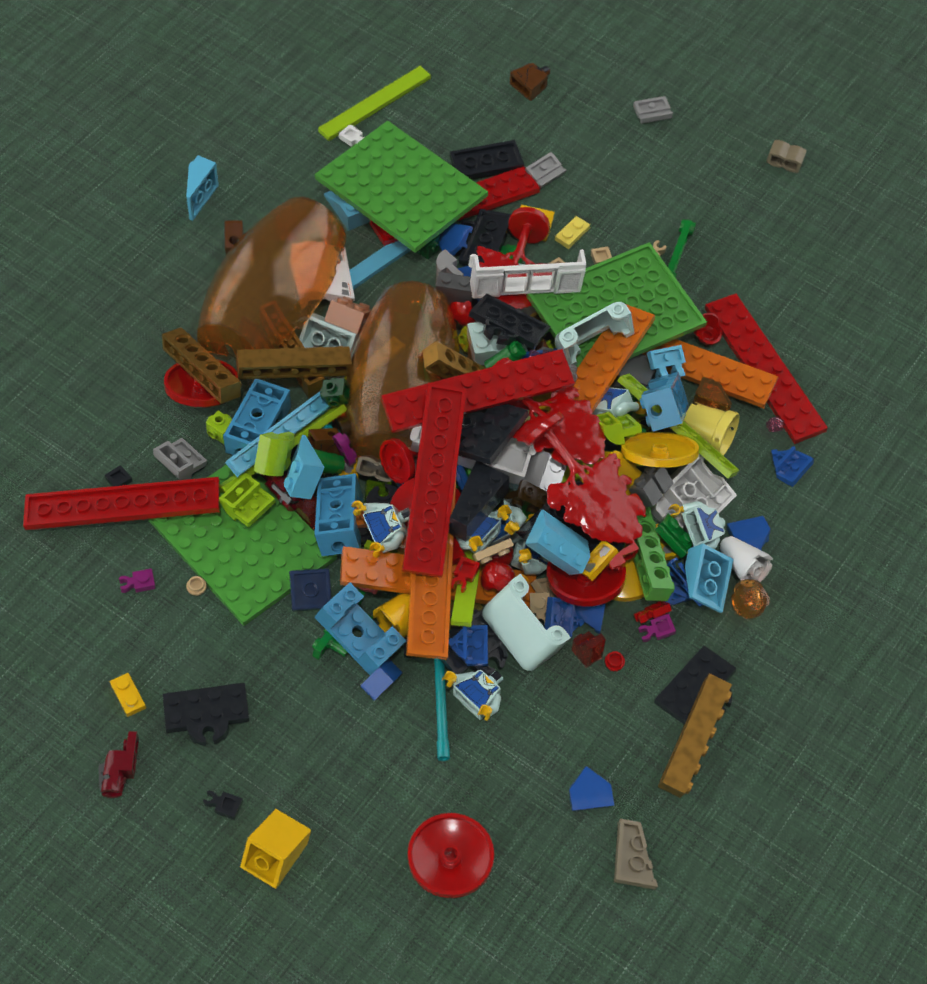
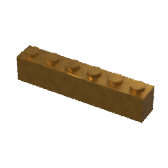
(293, 362)
(695, 735)

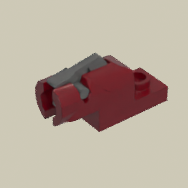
(276, 486)
(118, 767)

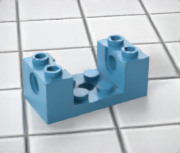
(670, 396)
(263, 398)
(334, 515)
(343, 615)

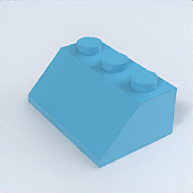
(559, 544)

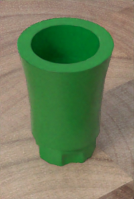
(513, 351)
(331, 461)

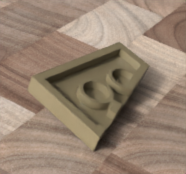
(631, 859)

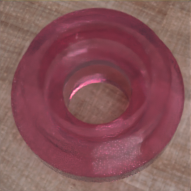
(775, 424)

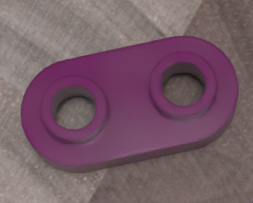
(342, 443)

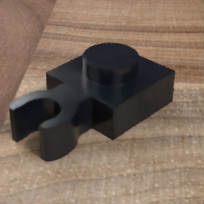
(226, 805)

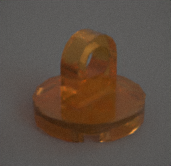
(749, 598)

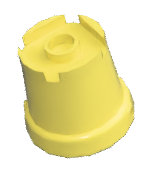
(713, 425)

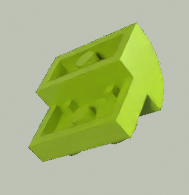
(618, 427)
(274, 453)
(246, 500)

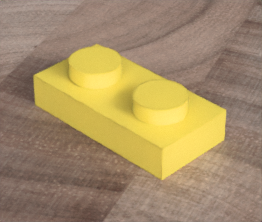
(572, 232)

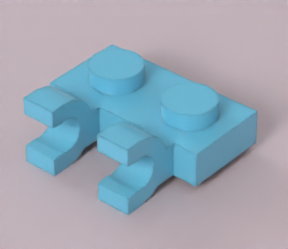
(667, 357)

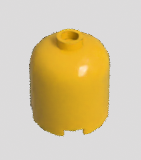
(394, 614)

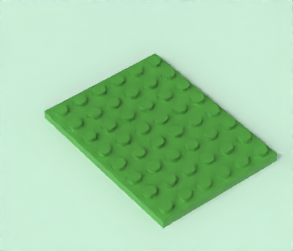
(401, 186)
(631, 278)
(244, 563)

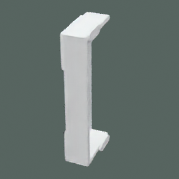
(494, 280)
(511, 461)

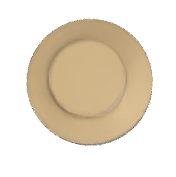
(196, 586)

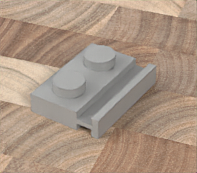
(653, 109)
(545, 170)

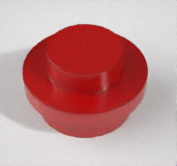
(614, 661)

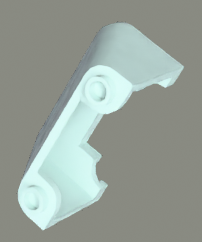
(614, 317)
(520, 628)

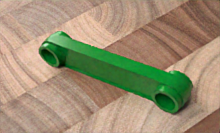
(686, 228)

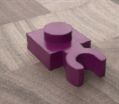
(141, 581)
(660, 627)

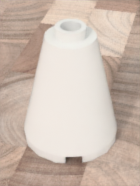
(747, 560)

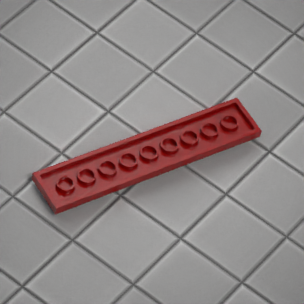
(501, 191)
(755, 350)
(485, 388)
(434, 480)
(121, 503)

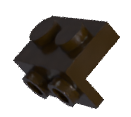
(527, 497)

